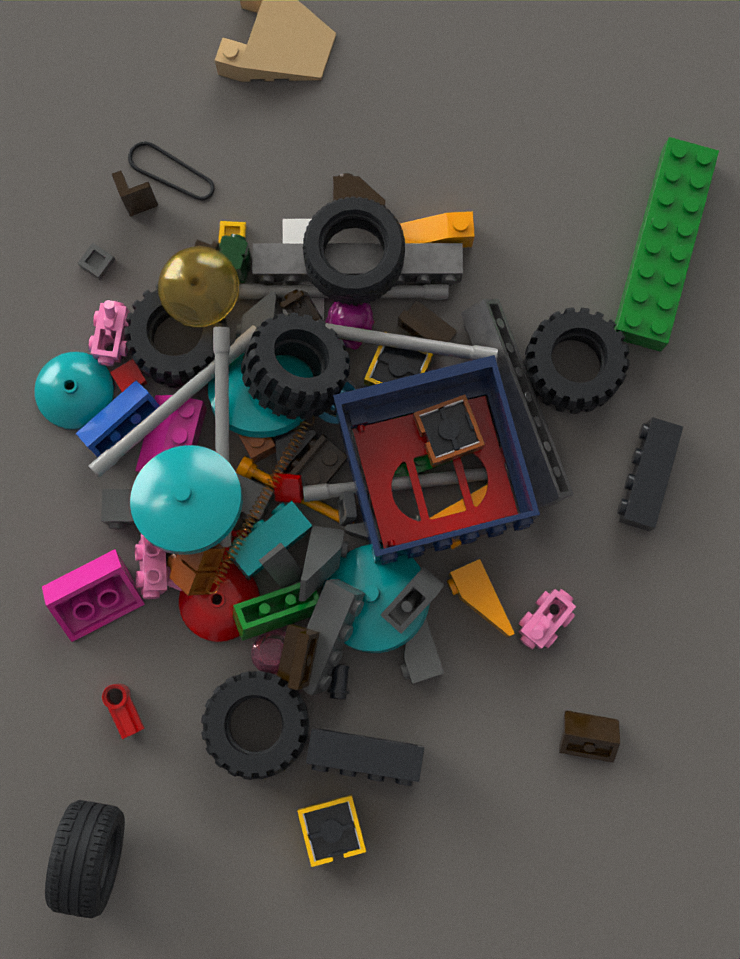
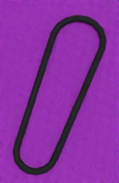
(166, 182)

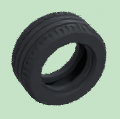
(350, 214)
(84, 859)

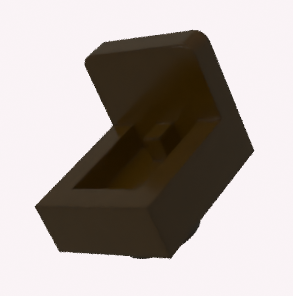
(300, 303)

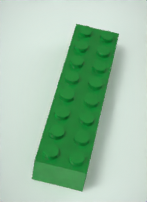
(665, 243)

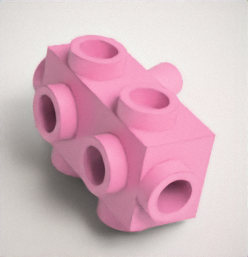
(109, 330)
(153, 572)
(540, 627)

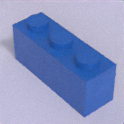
(118, 418)

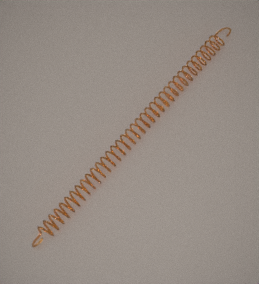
(257, 506)

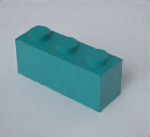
(284, 527)

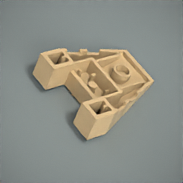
(282, 44)

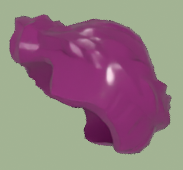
(351, 316)

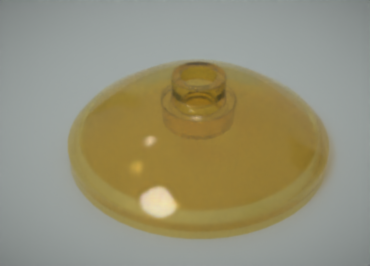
(208, 300)

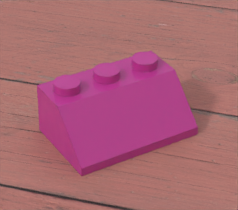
(177, 430)
(92, 595)

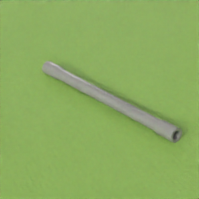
(425, 291)
(413, 343)
(221, 349)
(112, 455)
(327, 491)

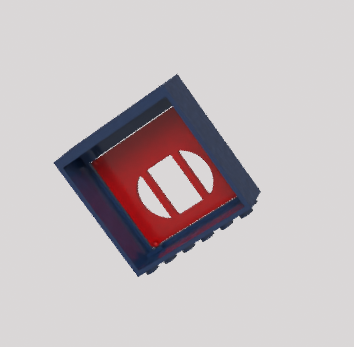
(397, 441)

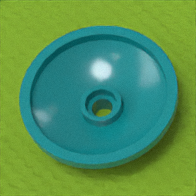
(77, 406)

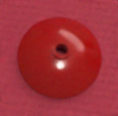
(216, 621)

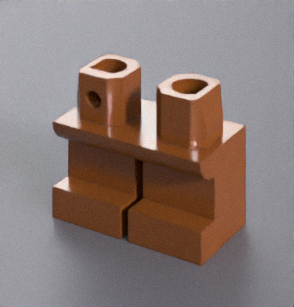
(195, 571)

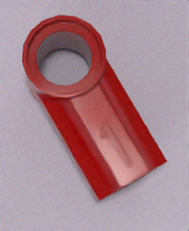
(125, 713)

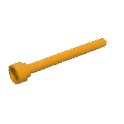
(250, 470)

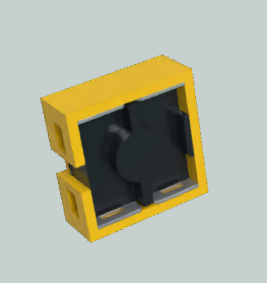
(396, 363)
(331, 830)

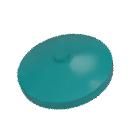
(245, 413)
(186, 500)
(381, 587)

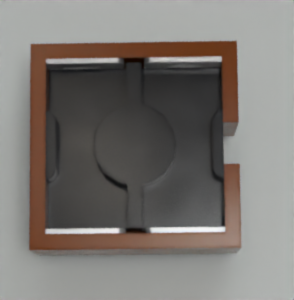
(449, 430)

